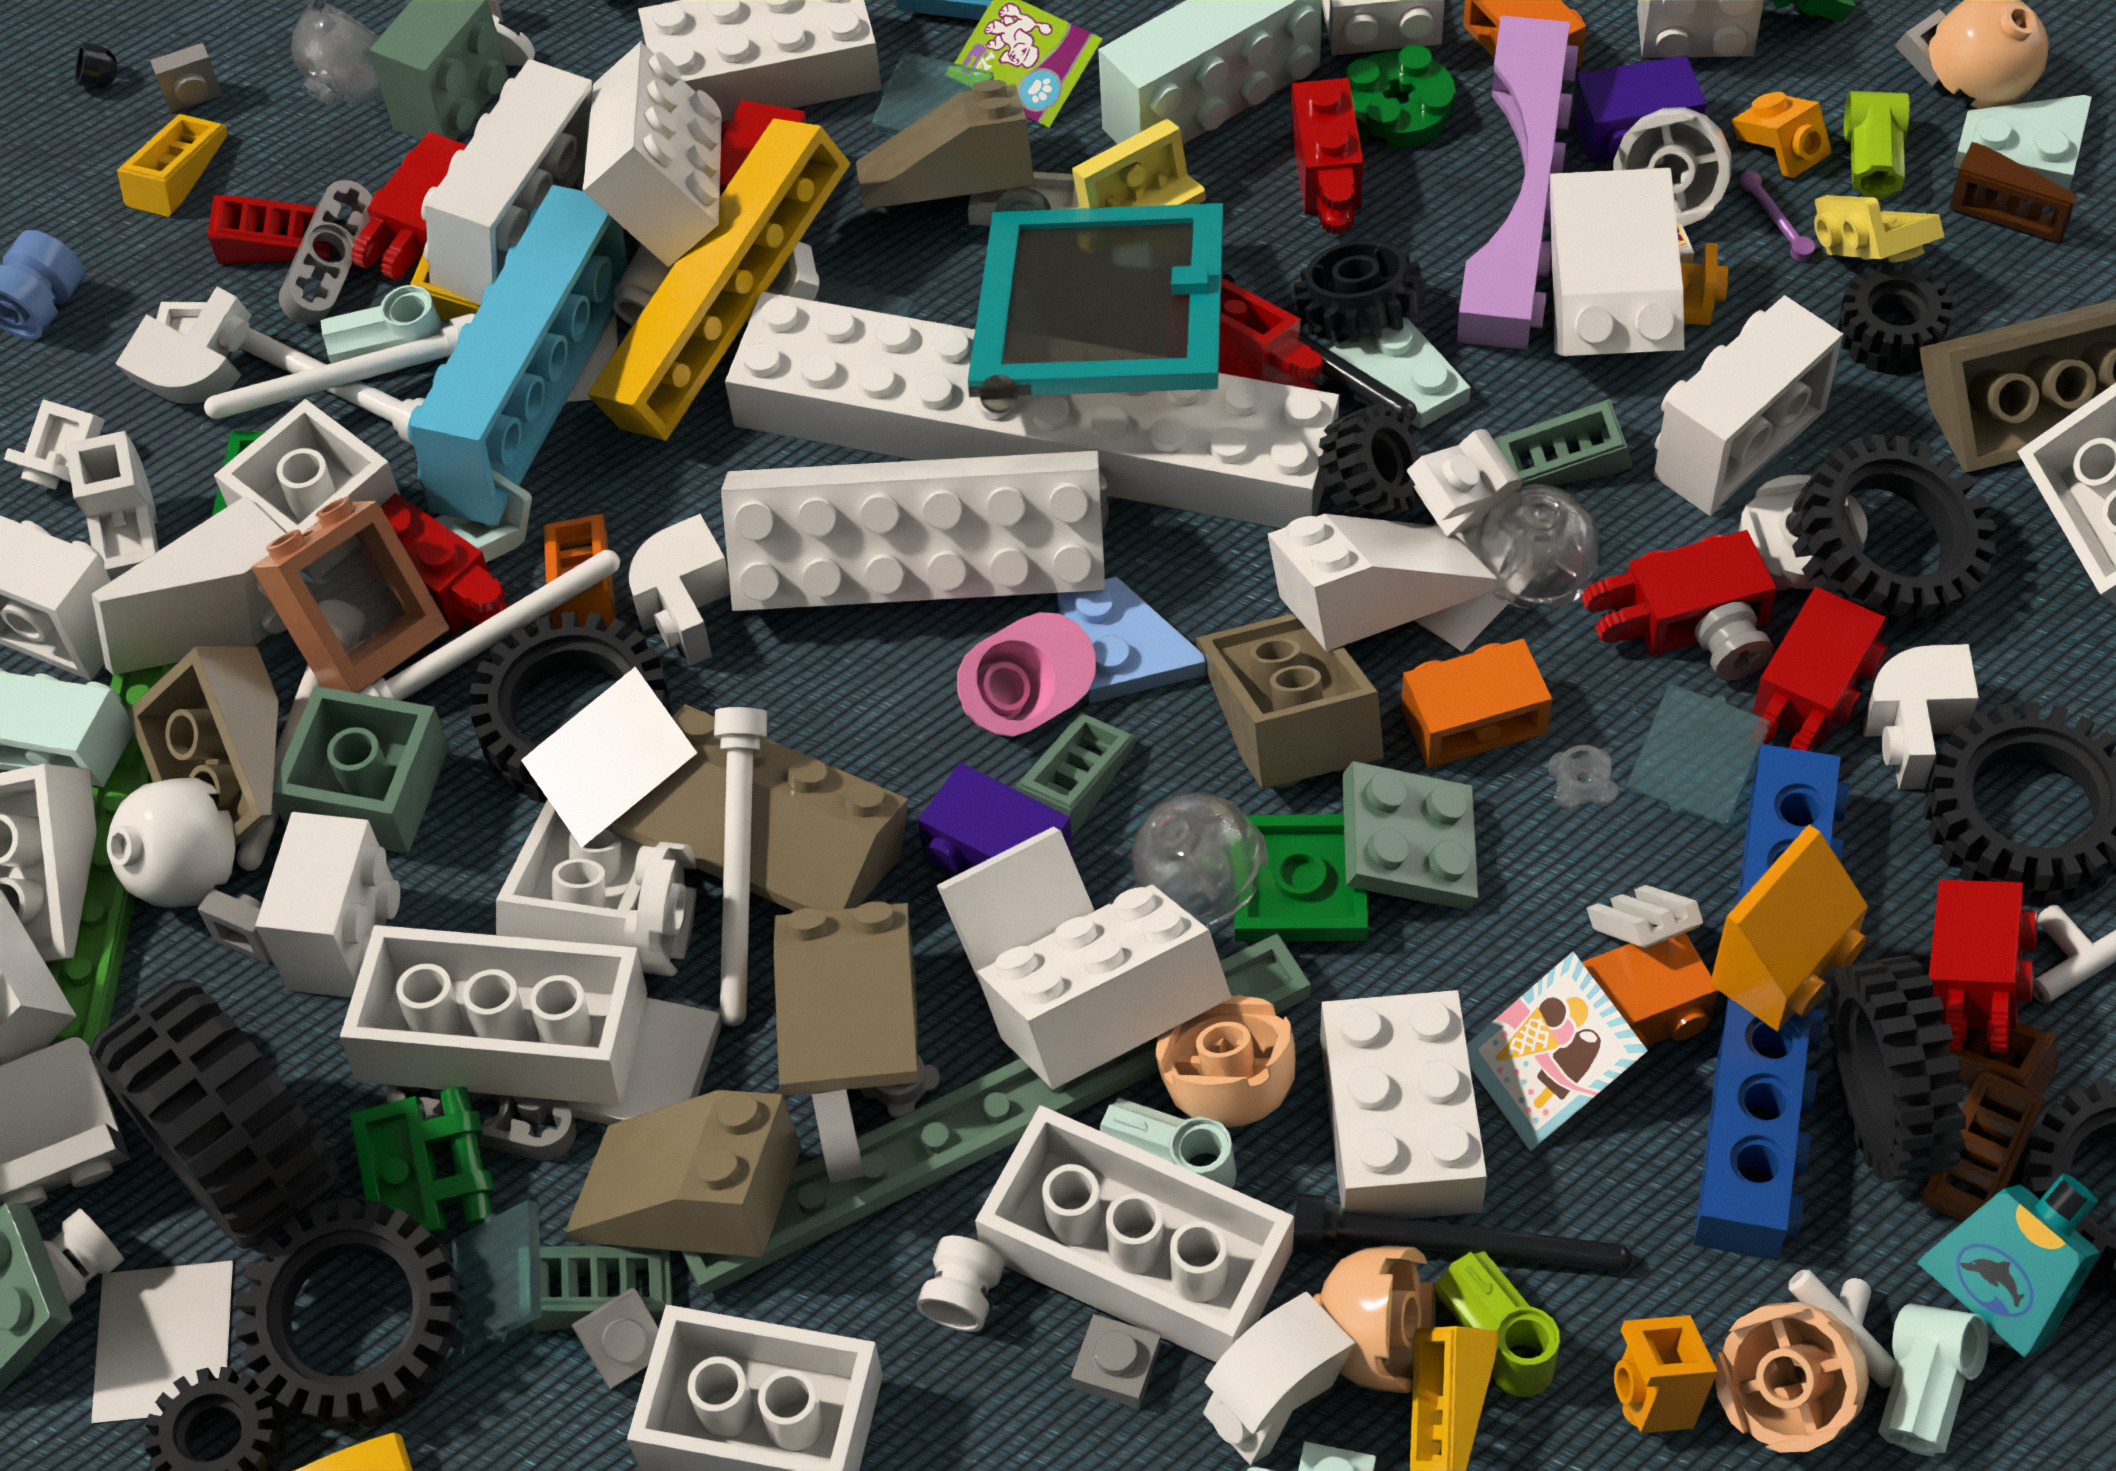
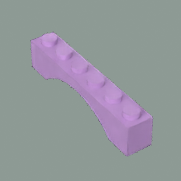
(1502, 276)

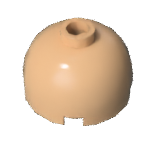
(1990, 51)
(1229, 1062)
(1379, 1305)
(1791, 1376)

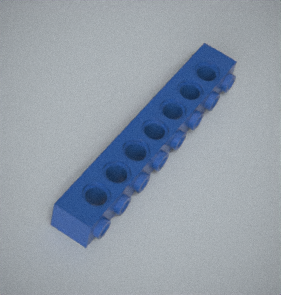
(1731, 1209)

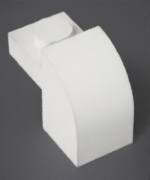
(189, 365)
(1463, 481)
(115, 499)
(673, 578)
(1919, 696)
(1272, 1372)

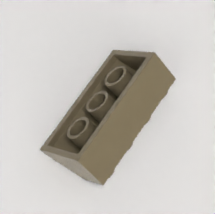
(2018, 381)
(814, 828)

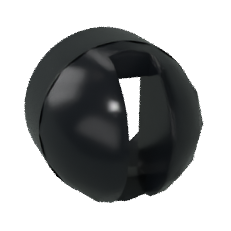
(95, 66)

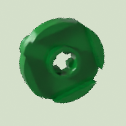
(1401, 73)

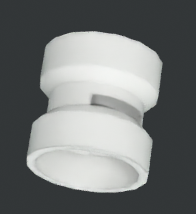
(87, 1247)
(961, 1281)

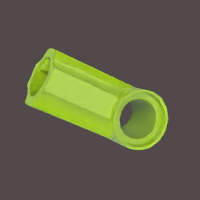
(1877, 133)
(1486, 1299)

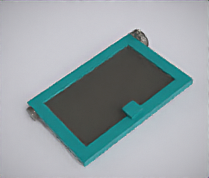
(1097, 300)

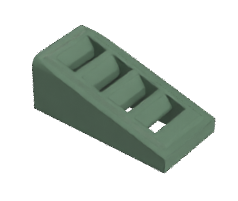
(1579, 426)
(1085, 786)
(598, 1261)

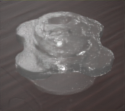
(1584, 762)

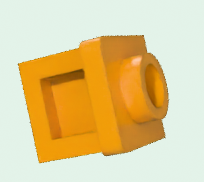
(1789, 126)

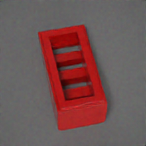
(235, 225)

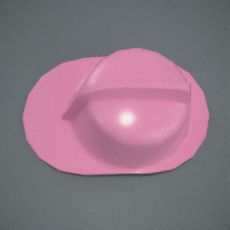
(1026, 674)

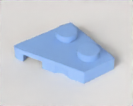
(1130, 642)

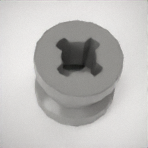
(1733, 641)

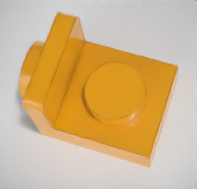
(1703, 286)

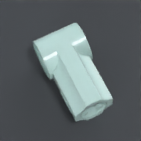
(402, 318)
(1173, 1138)
(1934, 1358)

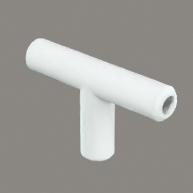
(2084, 956)
(1851, 1311)

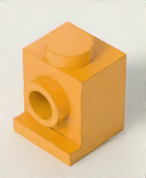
(1654, 1383)

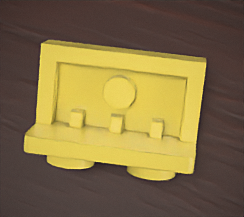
(1139, 172)
(1859, 229)

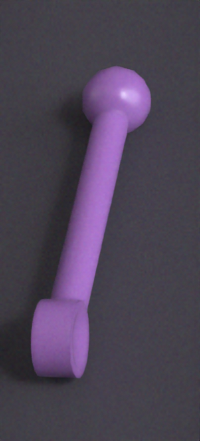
(1801, 247)

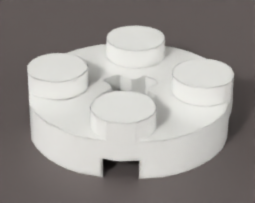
(1769, 526)
(665, 907)

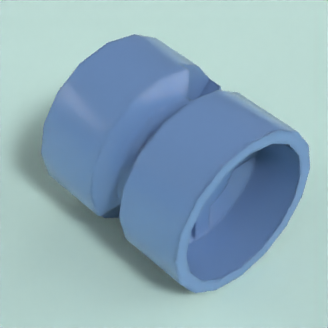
(33, 279)

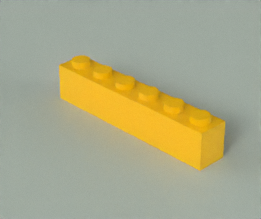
(719, 280)

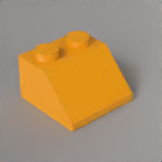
(1790, 933)

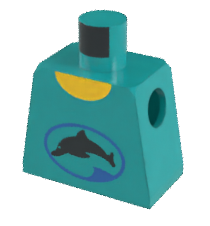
(2019, 1261)

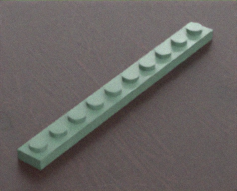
(969, 1128)

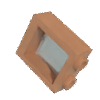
(349, 595)

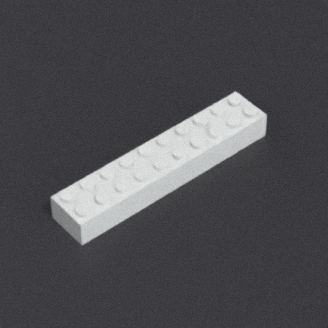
(905, 394)

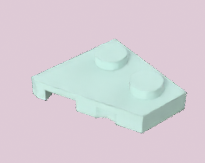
(2034, 134)
(1410, 367)

